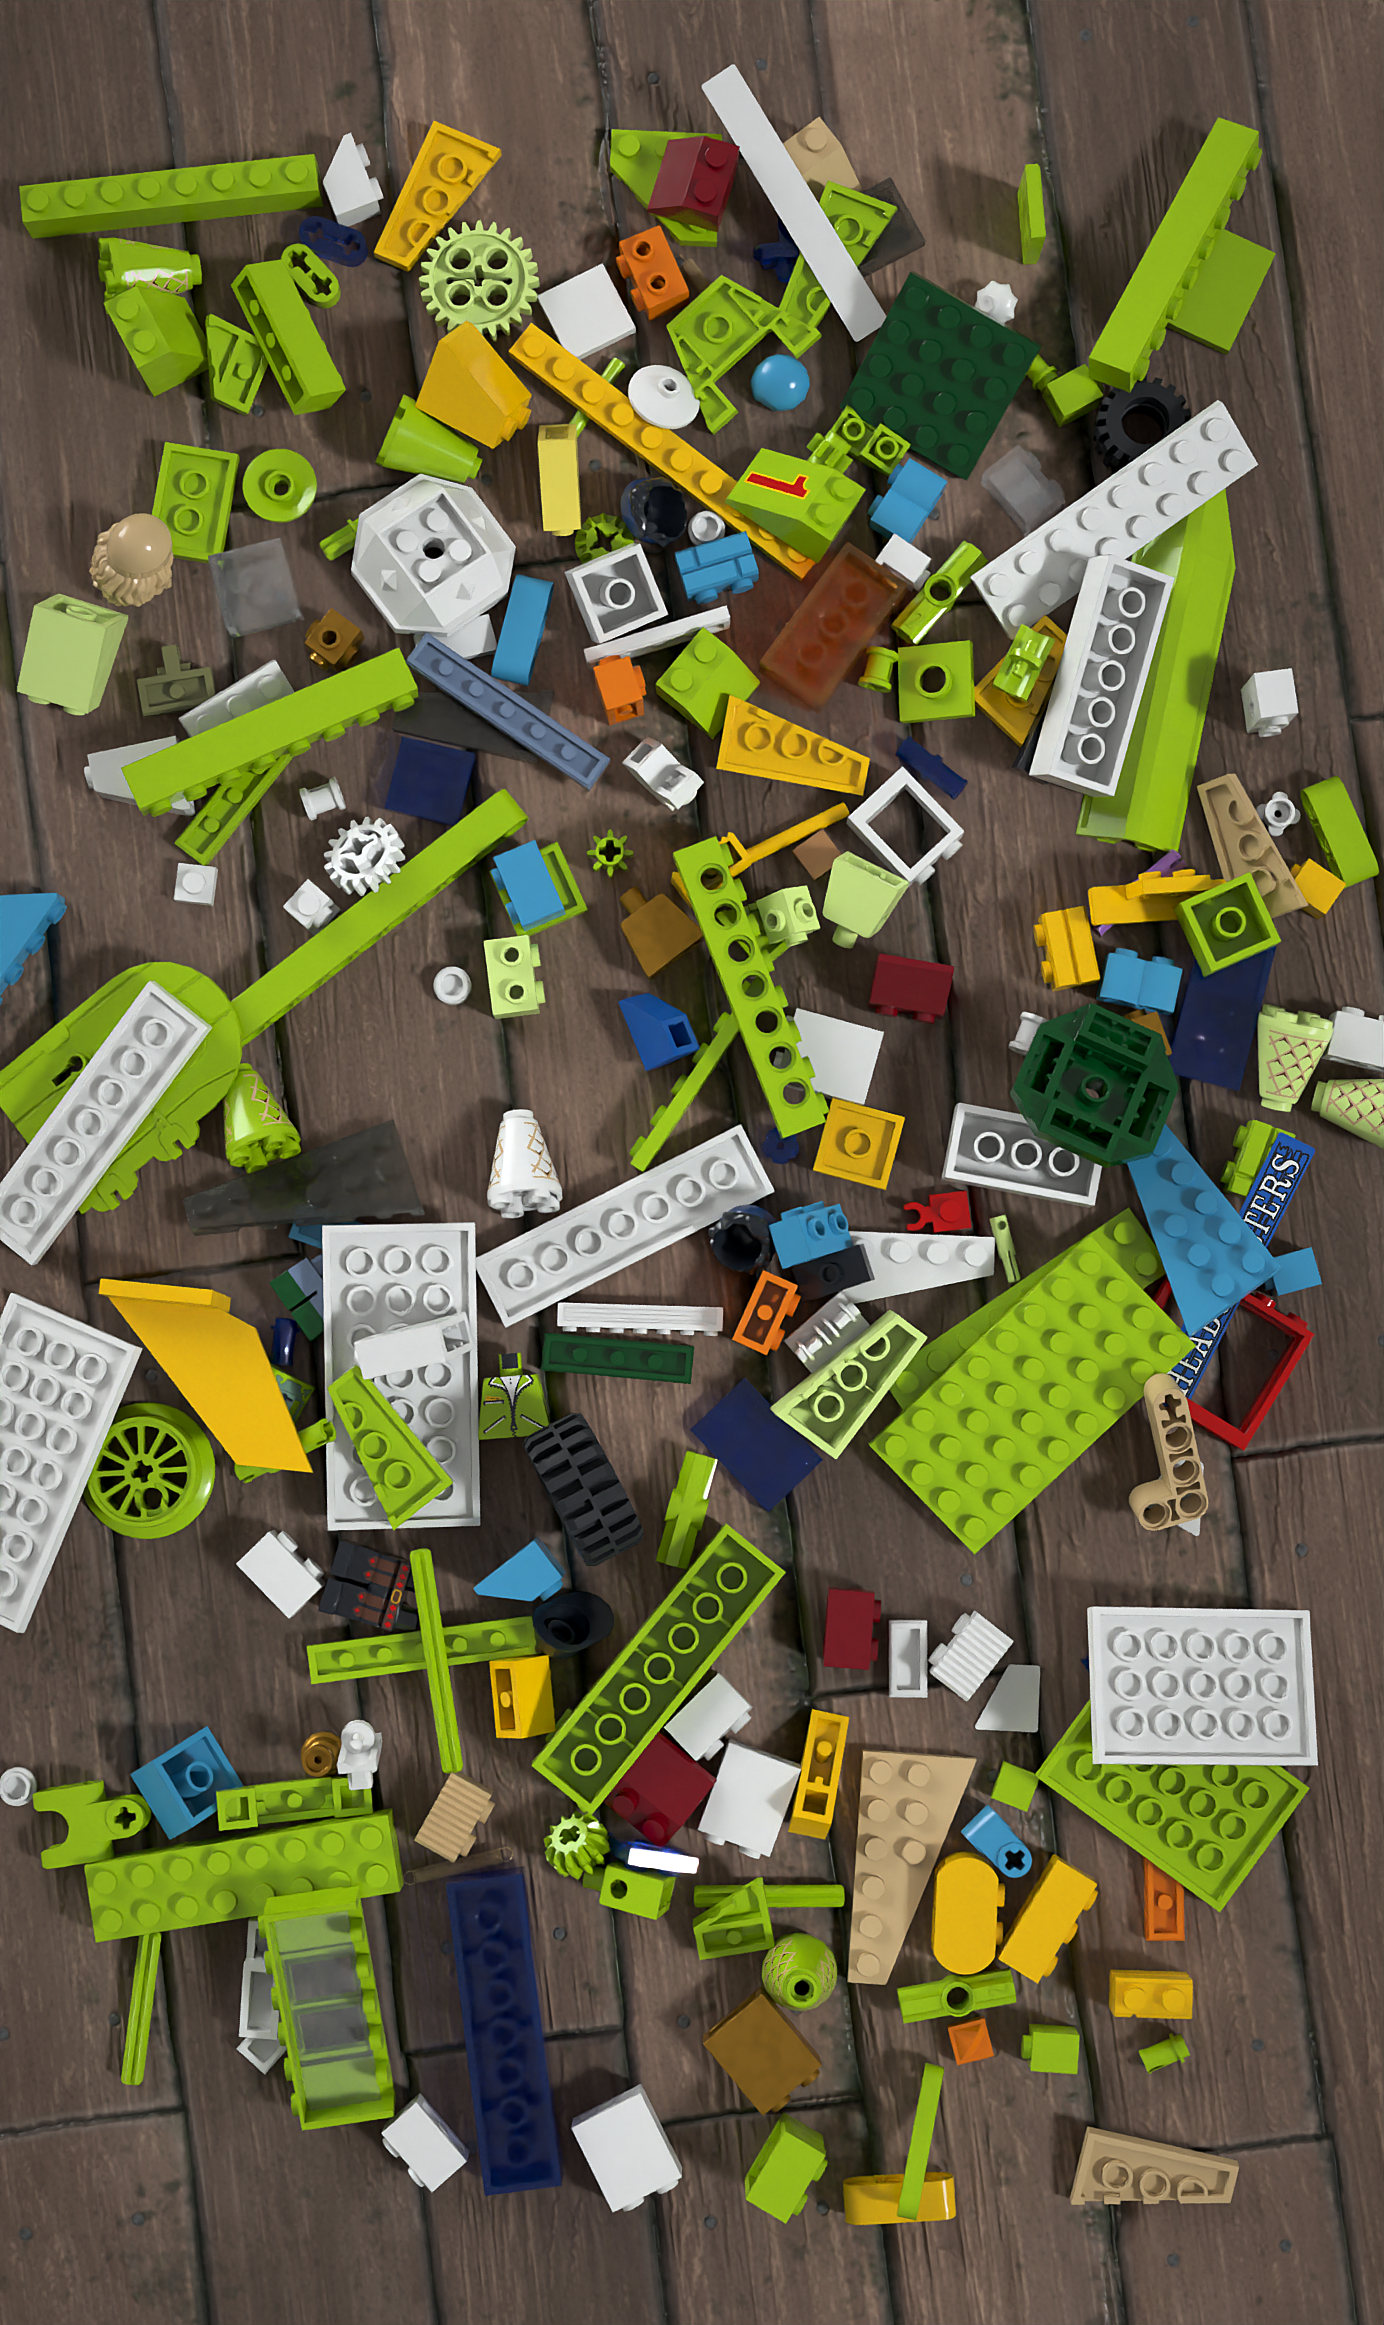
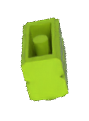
(1253, 1148)

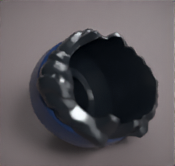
(654, 510)
(743, 1238)

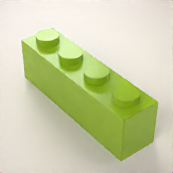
(288, 337)

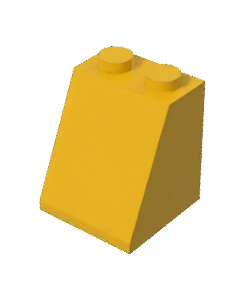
(474, 388)

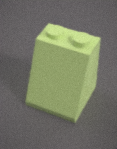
(70, 653)

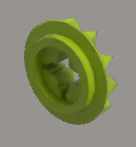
(606, 525)

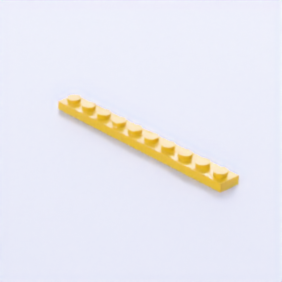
(653, 444)

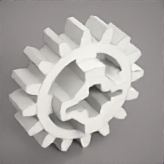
(364, 856)

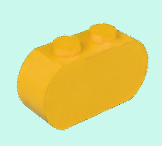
(966, 1913)

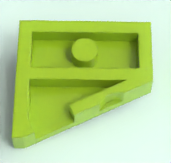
(234, 364)
(735, 1924)

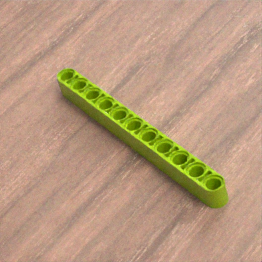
(377, 913)

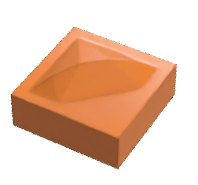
(970, 2040)

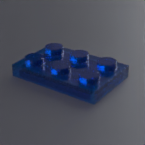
(756, 1445)

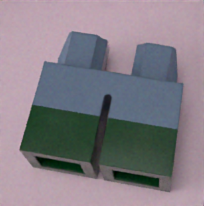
(296, 1287)

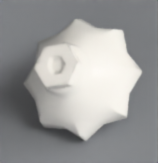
(997, 301)

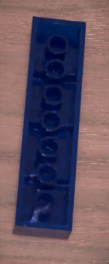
(504, 2031)

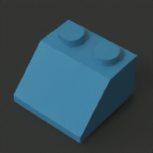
(525, 1575)
(185, 1781)

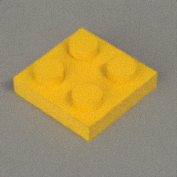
(858, 1144)

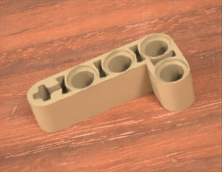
(1170, 1449)

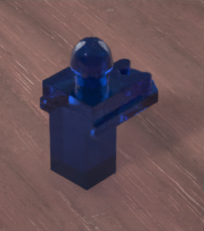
(778, 255)

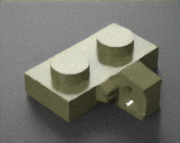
(176, 686)

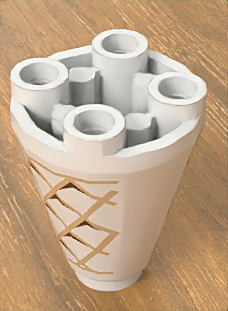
(522, 1169)

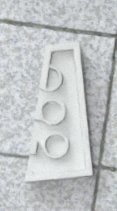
(919, 1262)

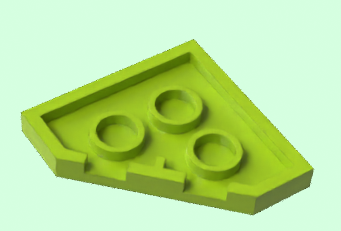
(636, 162)

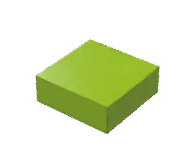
(1015, 1786)

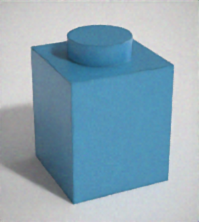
(1296, 1273)

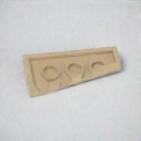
(1246, 846)
(1137, 2169)

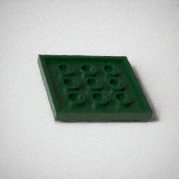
(940, 375)

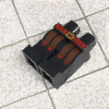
(386, 1590)

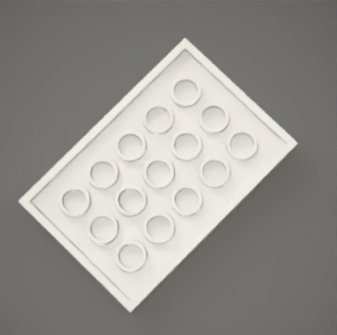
(1201, 1687)

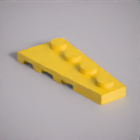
(436, 187)
(780, 750)

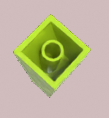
(159, 336)

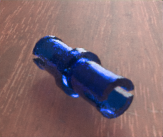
(931, 768)

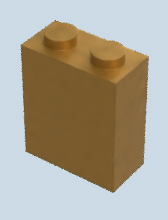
(763, 2052)

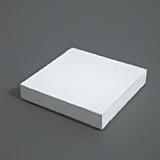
(586, 313)

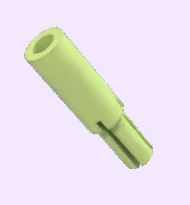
(1005, 1247)

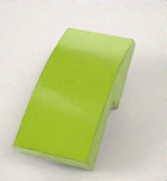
(872, 446)

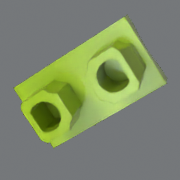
(1023, 663)

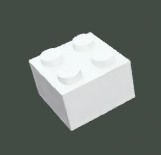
(616, 593)

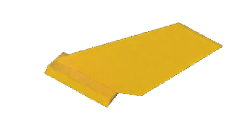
(216, 1368)

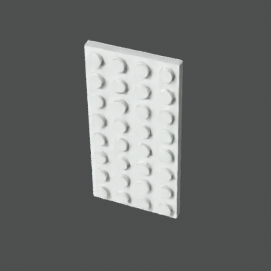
(383, 1282)
(55, 1412)

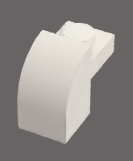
(662, 774)

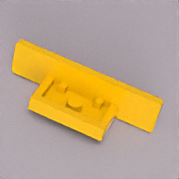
(1147, 898)

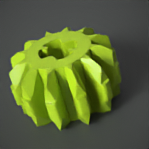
(576, 1845)

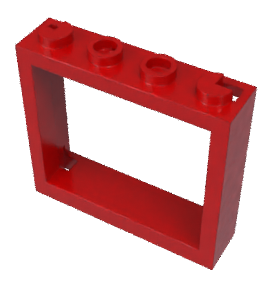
(1290, 1325)

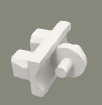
(359, 1754)

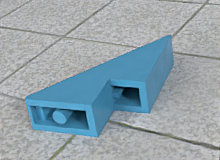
(22, 928)

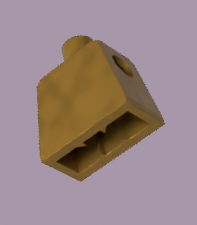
(657, 931)

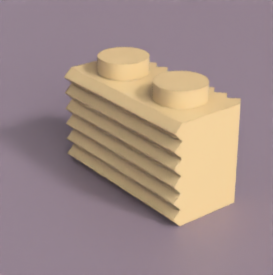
(455, 1815)

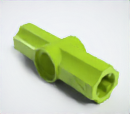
(924, 610)
(686, 1510)
(982, 1991)

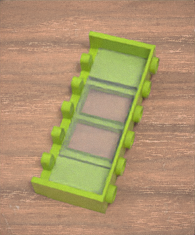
(327, 2007)

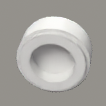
(452, 985)

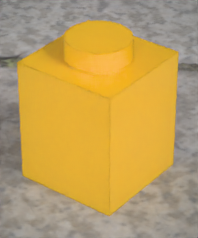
(1317, 886)

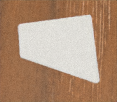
(1014, 1701)

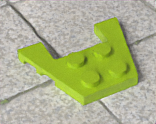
(720, 331)

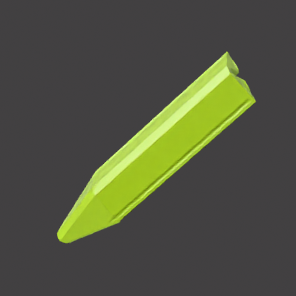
(1172, 711)

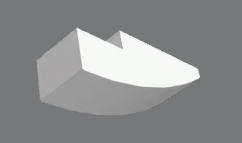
(257, 2012)

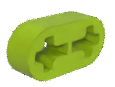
(317, 270)

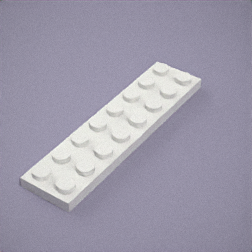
(1115, 518)
(96, 1119)
(622, 1226)

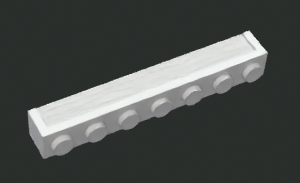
(640, 1318)

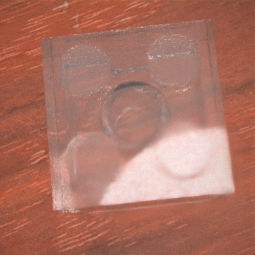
(256, 587)

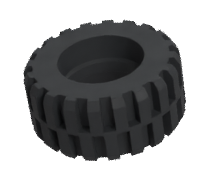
(584, 1489)

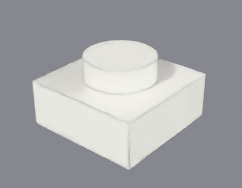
(195, 884)

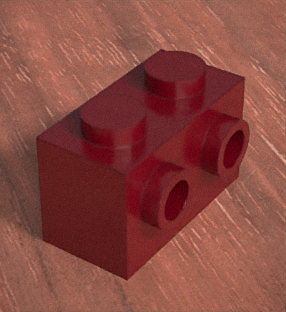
(849, 1628)

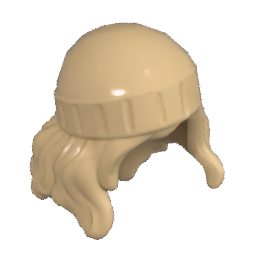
(133, 560)

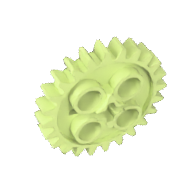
(480, 249)

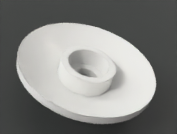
(663, 397)

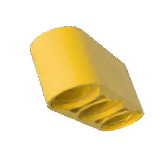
(877, 2198)

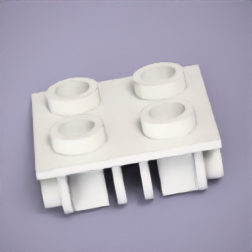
(827, 1332)

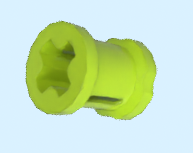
(878, 669)

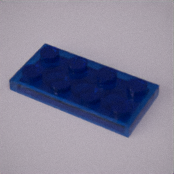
(1220, 1021)

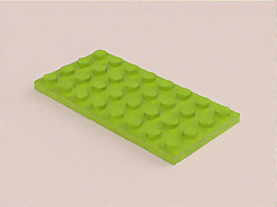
(1031, 1394)

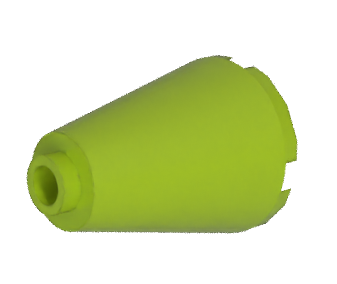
(427, 446)

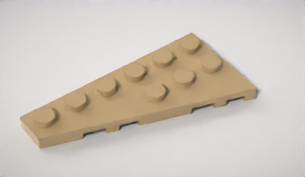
(900, 1831)

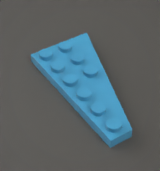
(1198, 1234)

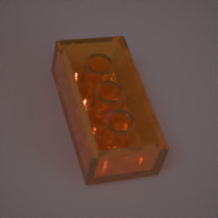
(833, 627)

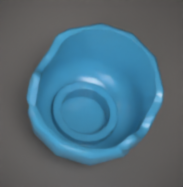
(780, 382)

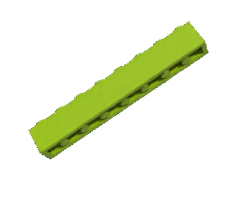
(171, 196)
(1174, 255)
(271, 732)

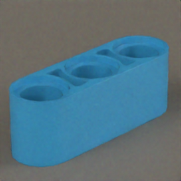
(522, 630)

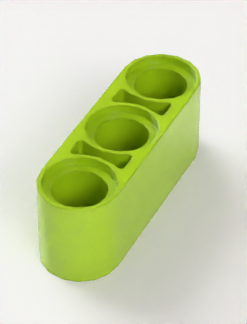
(1339, 831)

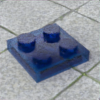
(430, 781)

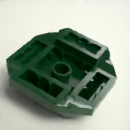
(1114, 1059)

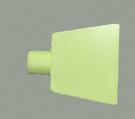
(860, 898)

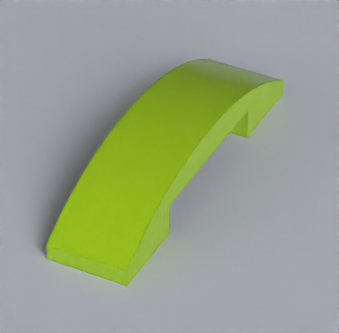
(290, 1801)

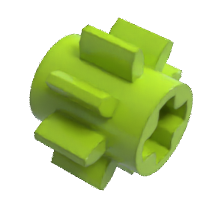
(830, 451)
(602, 848)

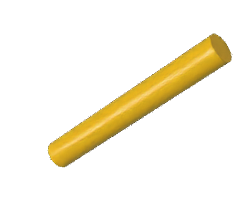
(798, 832)

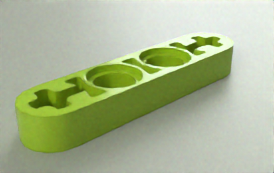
(920, 2141)

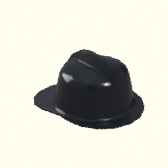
(571, 1624)

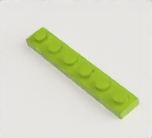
(688, 1087)
(406, 1652)

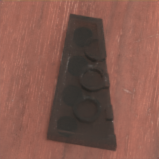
(447, 721)

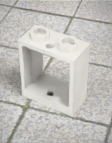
(923, 869)

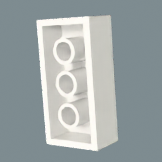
(1004, 1155)

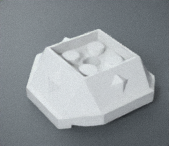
(424, 592)

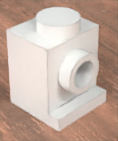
(905, 562)
(312, 907)

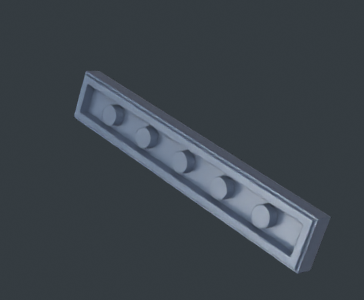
(507, 711)

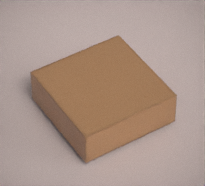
(817, 854)

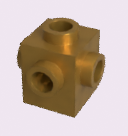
(336, 630)

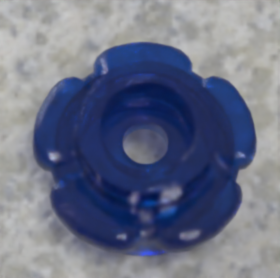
(780, 1156)

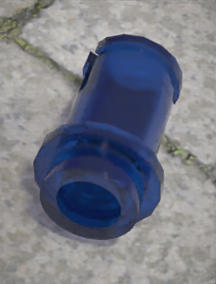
(283, 1341)

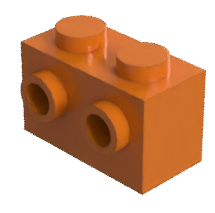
(653, 273)
(620, 688)
(764, 1313)

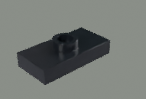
(833, 1273)

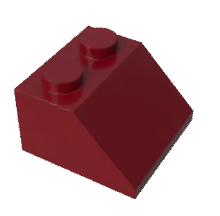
(695, 181)
(910, 988)
(660, 1790)

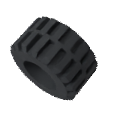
(1144, 398)

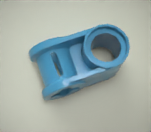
(994, 1838)

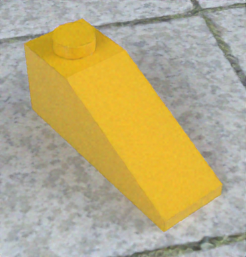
(819, 1775)

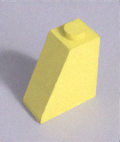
(559, 478)

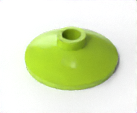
(274, 469)

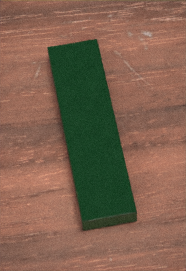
(617, 1358)

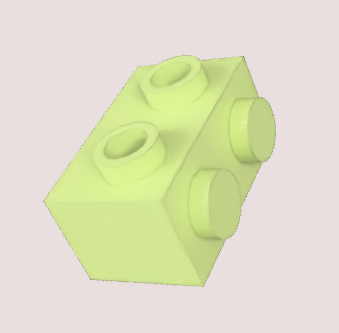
(512, 976)

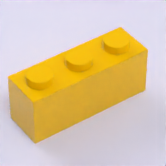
(1047, 1919)

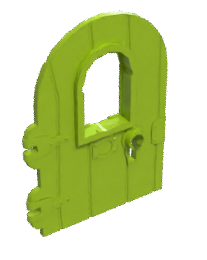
(32, 1094)

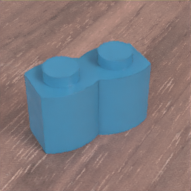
(908, 501)
(1139, 982)

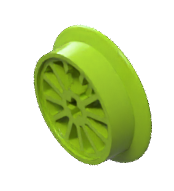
(199, 1470)

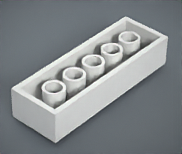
(1101, 676)

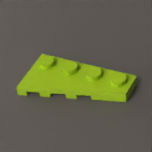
(858, 224)
(392, 1454)

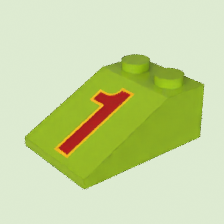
(796, 500)

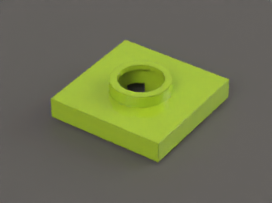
(956, 696)

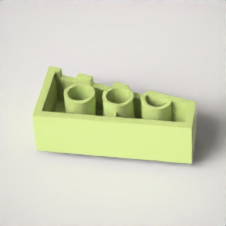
(849, 1386)

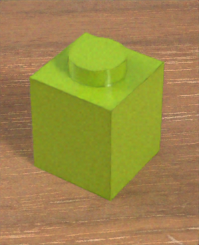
(1073, 395)
(1051, 2048)

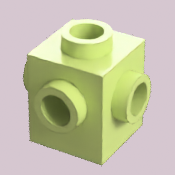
(788, 915)

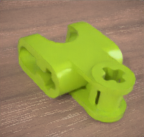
(91, 1821)

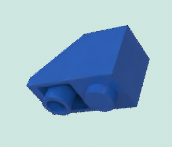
(658, 1030)

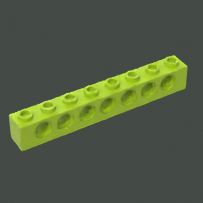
(691, 865)

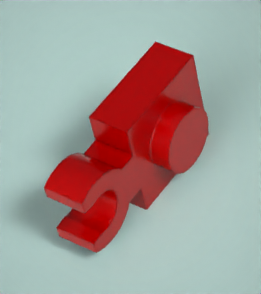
(945, 1212)

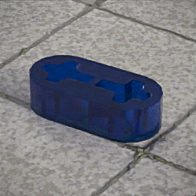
(337, 234)

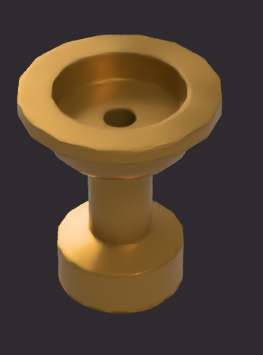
(321, 1754)

